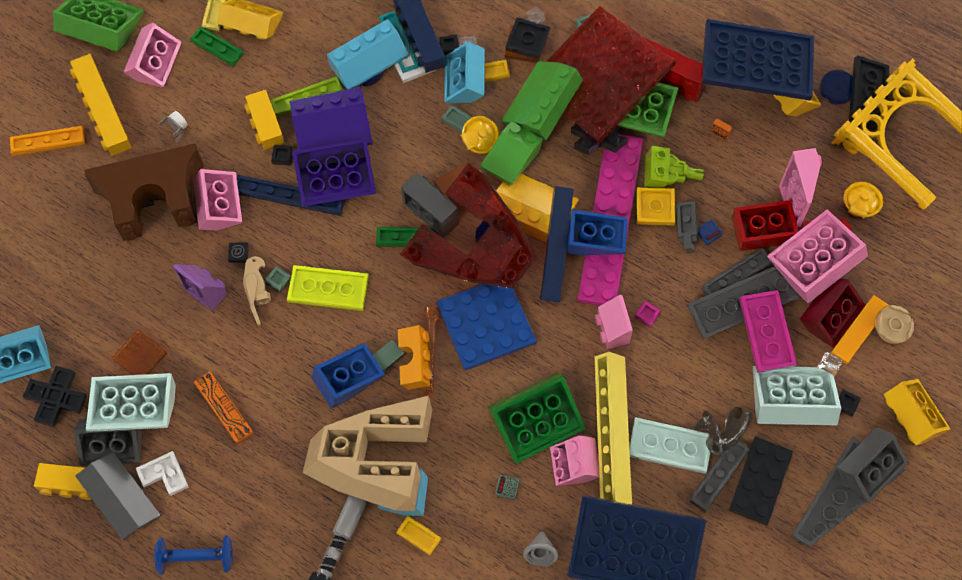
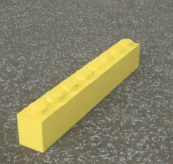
(613, 428)

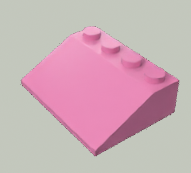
(800, 181)
(818, 255)

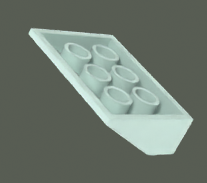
(796, 396)
(130, 402)

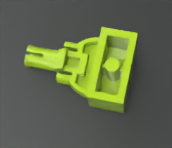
(667, 169)

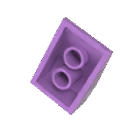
(201, 285)

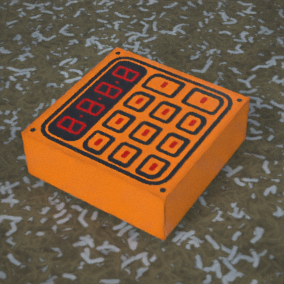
(721, 129)

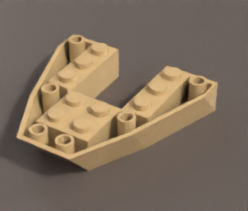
(340, 449)

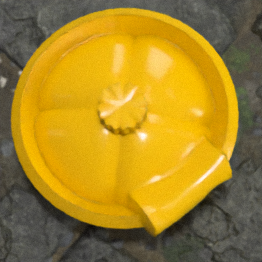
(479, 134)
(863, 199)

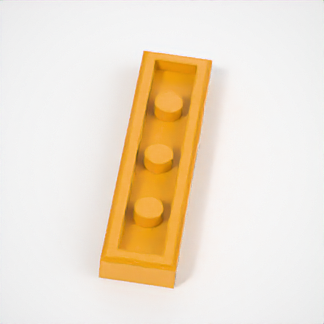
(47, 140)
(859, 330)

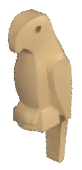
(255, 285)

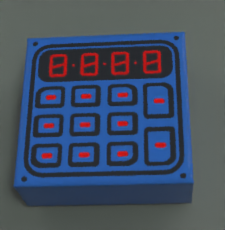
(709, 232)

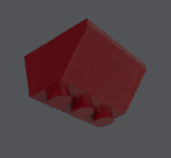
(833, 312)

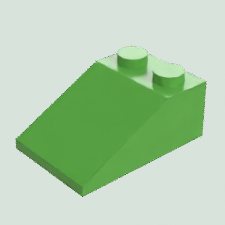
(512, 153)

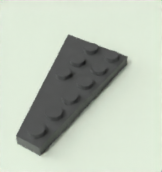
(831, 504)

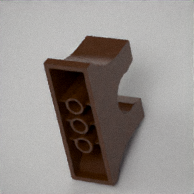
(153, 177)

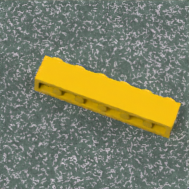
(100, 104)

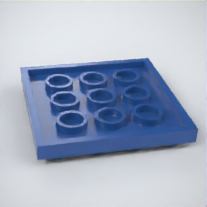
(485, 324)

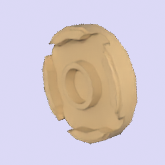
(894, 324)

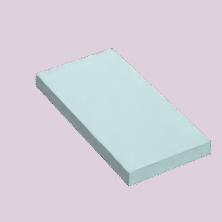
(669, 445)

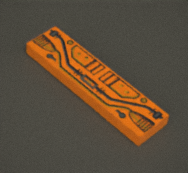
(223, 407)

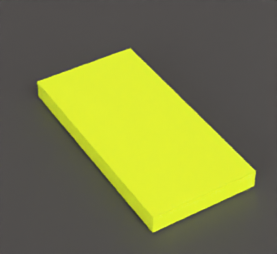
(328, 288)

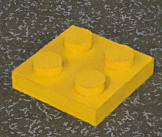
(655, 206)

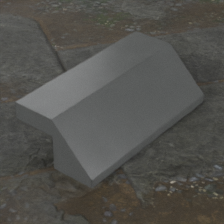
(118, 495)

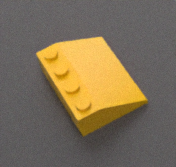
(530, 204)

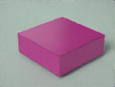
(647, 314)

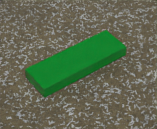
(216, 46)
(394, 236)

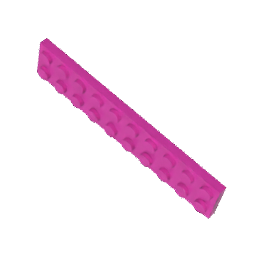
(613, 197)

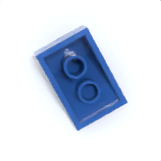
(596, 234)
(346, 375)

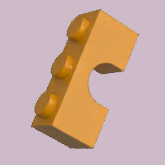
(417, 372)

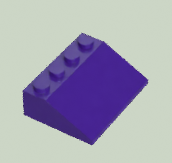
(330, 119)
(334, 172)

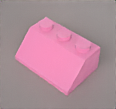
(152, 56)
(216, 199)

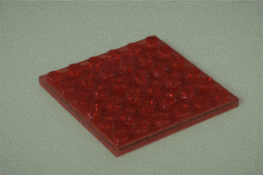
(615, 70)

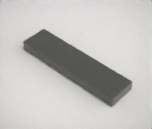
(744, 269)
(718, 476)

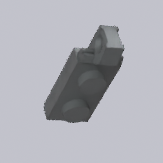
(687, 224)

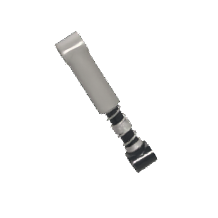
(342, 531)

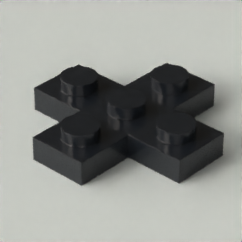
(588, 145)
(54, 396)

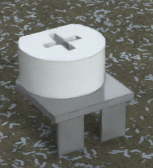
(177, 122)

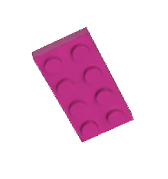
(767, 331)

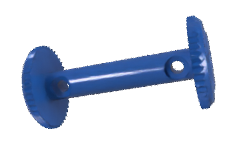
(189, 555)

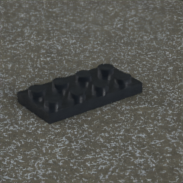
(866, 79)
(760, 481)

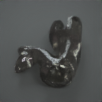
(734, 427)

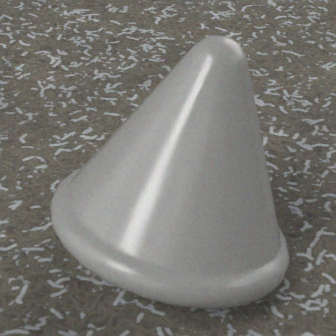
(540, 551)

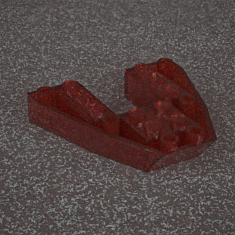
(498, 256)

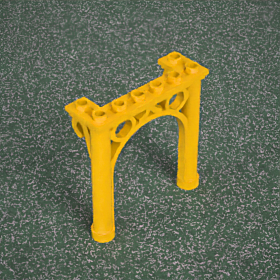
(859, 139)

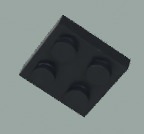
(527, 38)

